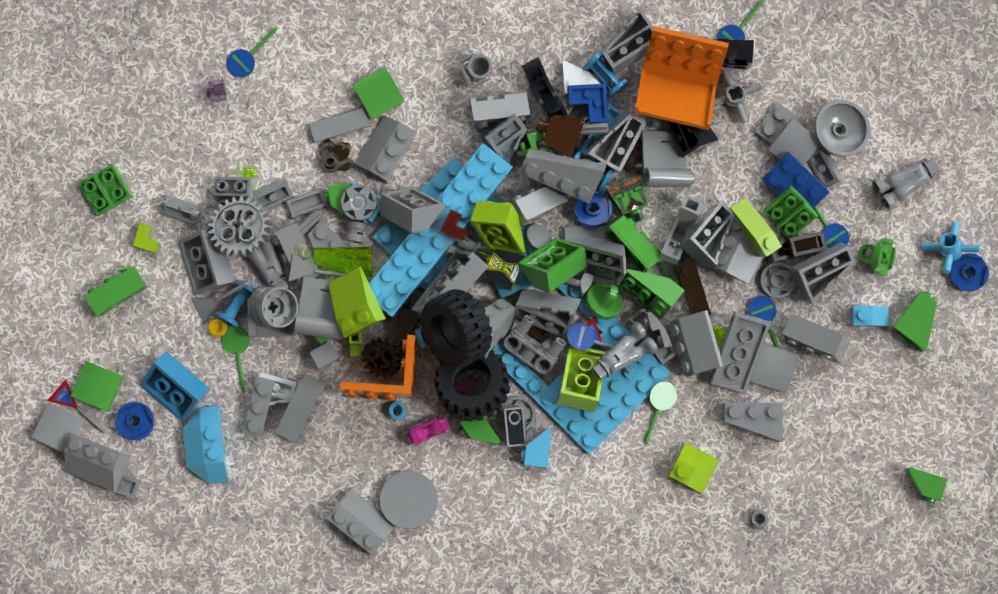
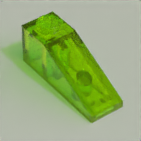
(345, 259)

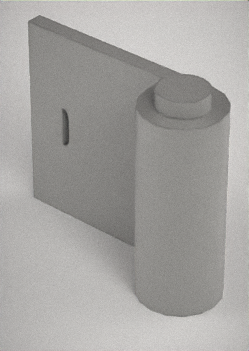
(663, 162)
(316, 311)

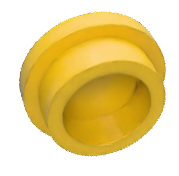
(217, 327)

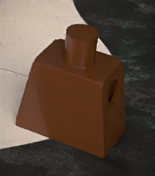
(561, 132)

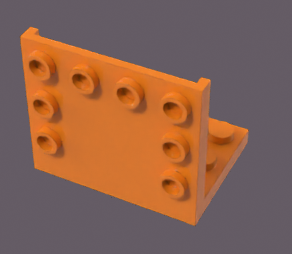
(680, 77)
(391, 392)

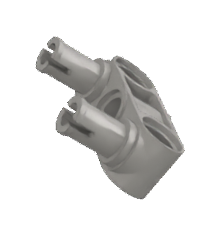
(530, 350)

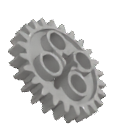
(222, 227)

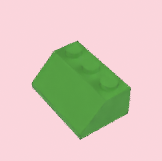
(636, 244)
(553, 264)

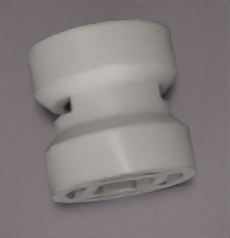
(355, 232)

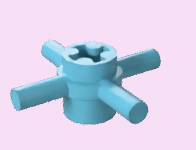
(951, 247)

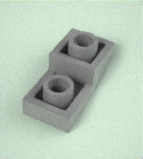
(654, 324)

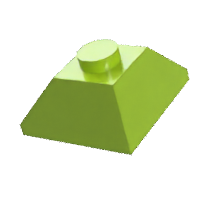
(693, 468)

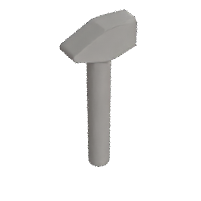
(584, 284)

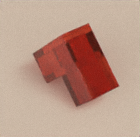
(450, 226)

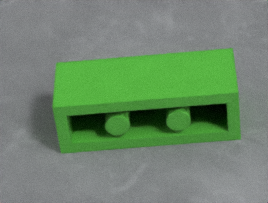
(115, 290)

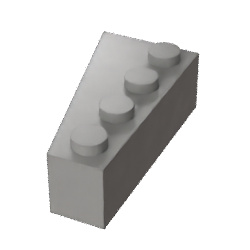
(566, 174)
(458, 273)

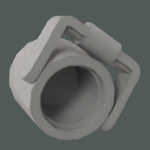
(478, 69)

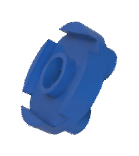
(596, 219)
(977, 266)
(124, 418)

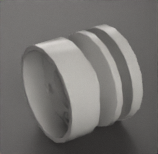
(282, 307)

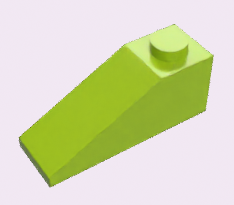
(755, 228)

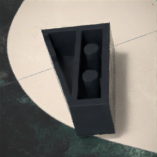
(738, 54)
(691, 139)

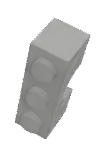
(287, 238)

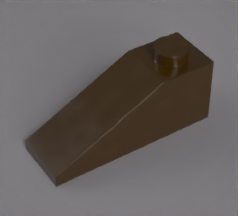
(690, 281)

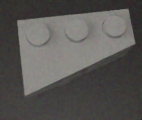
(617, 143)
(501, 320)

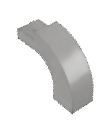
(680, 229)

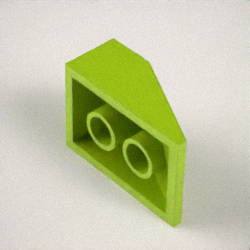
(498, 226)
(354, 303)
(579, 384)

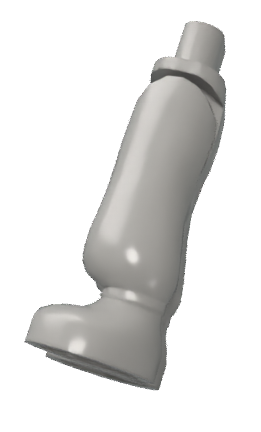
(904, 182)
(268, 263)
(624, 352)

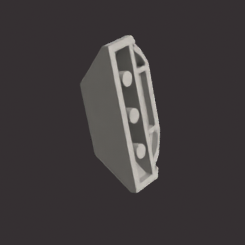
(604, 259)

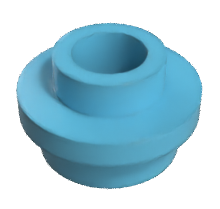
(392, 405)

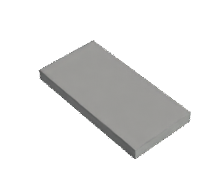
(740, 352)

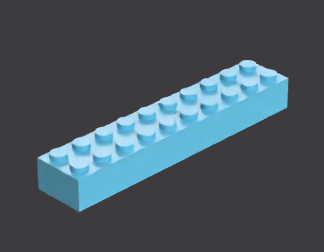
(423, 251)

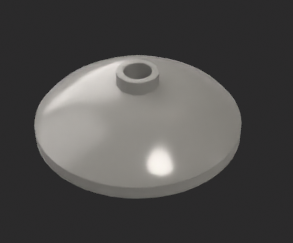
(851, 122)

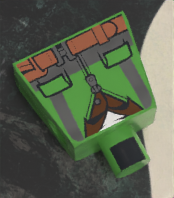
(629, 197)

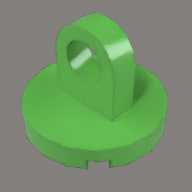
(882, 256)
(603, 300)

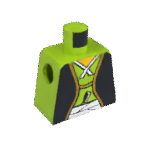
(502, 267)

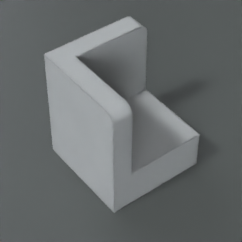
(324, 355)

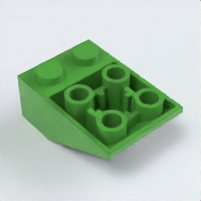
(651, 290)

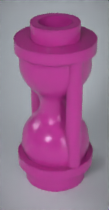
(434, 427)

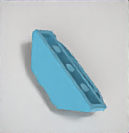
(206, 446)

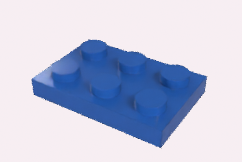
(792, 173)

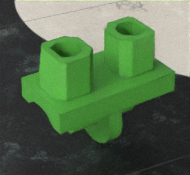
(531, 139)

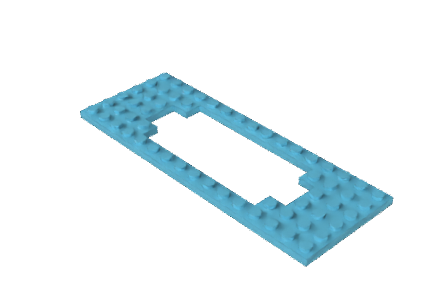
(618, 393)

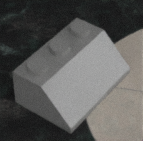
(386, 148)
(410, 209)
(738, 256)
(205, 264)
(696, 343)
(94, 462)
(361, 521)

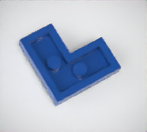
(594, 97)

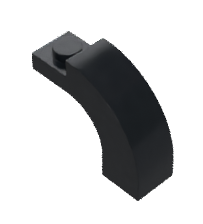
(542, 89)

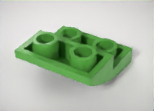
(378, 92)
(105, 190)
(790, 212)
(97, 386)

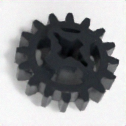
(374, 358)

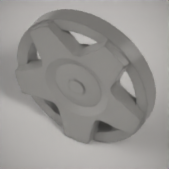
(358, 202)
(777, 280)
(520, 402)

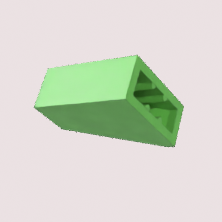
(917, 320)

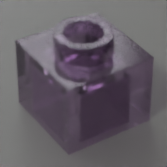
(216, 91)

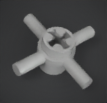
(726, 98)

